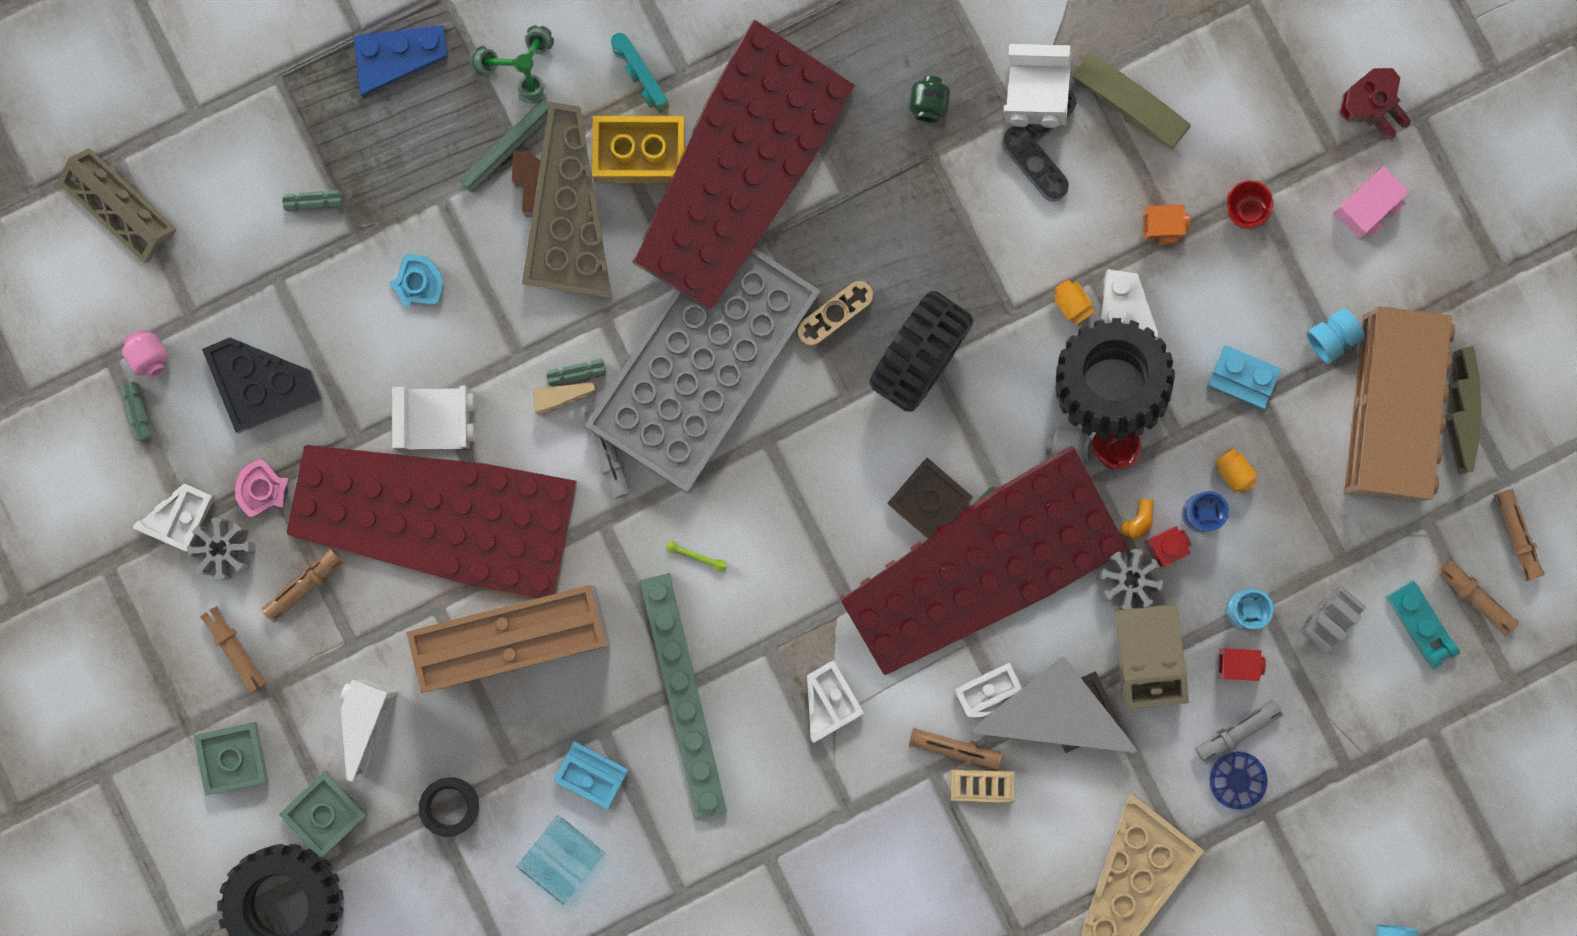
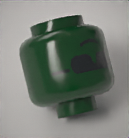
(929, 99)

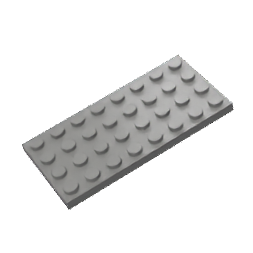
(701, 370)

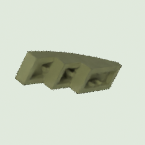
(1132, 101)
(1465, 423)

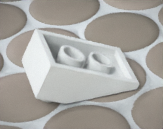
(363, 719)

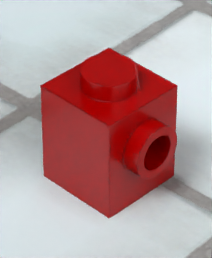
(1169, 546)
(1240, 664)

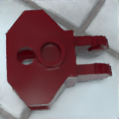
(1380, 98)

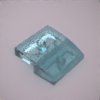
(560, 859)

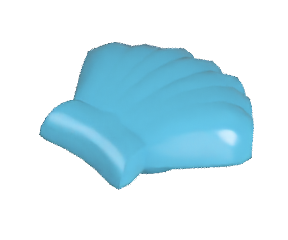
(418, 281)

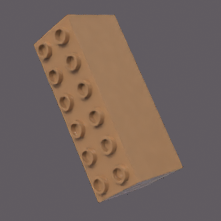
(1399, 405)
(508, 638)

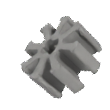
(220, 561)
(1139, 582)
(1333, 619)

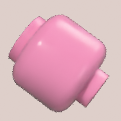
(144, 354)

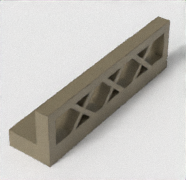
(116, 198)

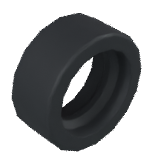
(448, 830)

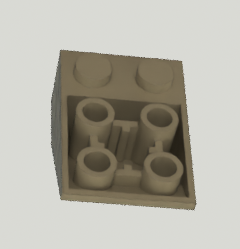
(1151, 657)

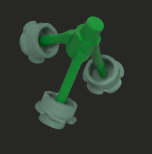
(531, 86)

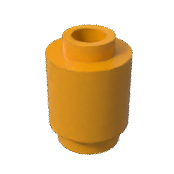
(1073, 301)
(1236, 471)

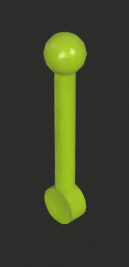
(719, 564)

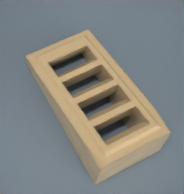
(553, 398)
(1008, 776)

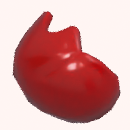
(1249, 204)
(1117, 454)

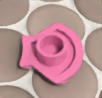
(259, 488)

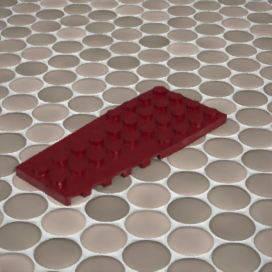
(740, 163)
(437, 516)
(987, 563)

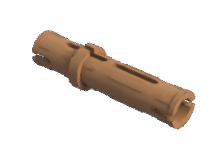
(1519, 535)
(308, 580)
(1467, 588)
(233, 649)
(991, 758)

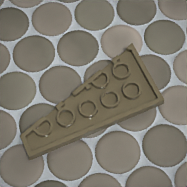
(565, 227)

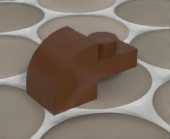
(525, 175)

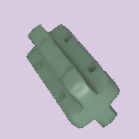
(312, 200)
(576, 373)
(136, 411)

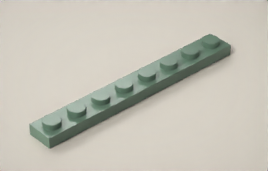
(683, 696)

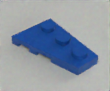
(394, 54)

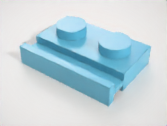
(1244, 377)
(591, 775)

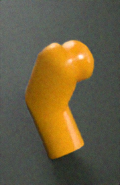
(1142, 522)

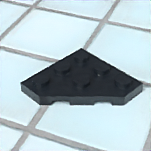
(258, 384)

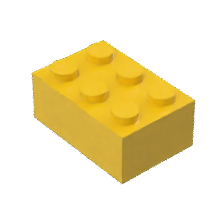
(636, 148)

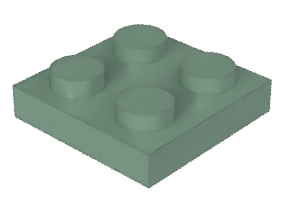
(231, 758)
(323, 814)

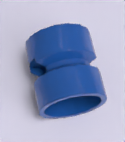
(1205, 512)

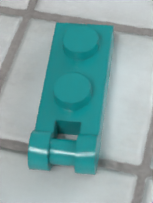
(639, 72)
(1422, 624)

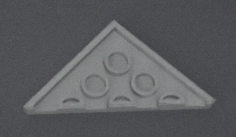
(1056, 710)

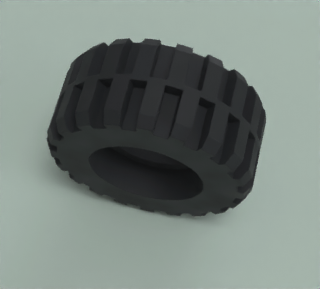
(1122, 343)
(921, 351)
(281, 860)

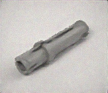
(618, 487)
(1228, 738)

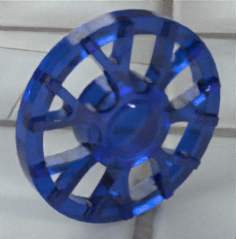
(1238, 780)

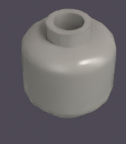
(1068, 437)

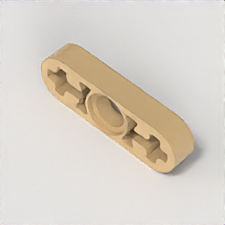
(858, 307)

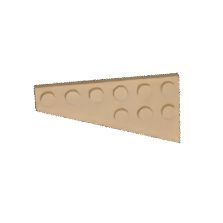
(1139, 872)

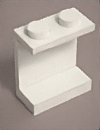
(1038, 85)
(432, 418)

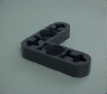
(1031, 148)

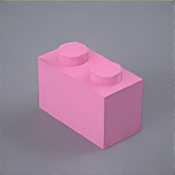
(1371, 202)

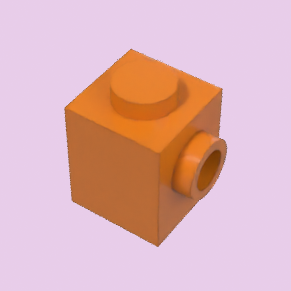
(1165, 223)

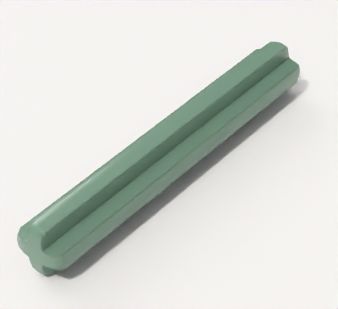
(505, 146)

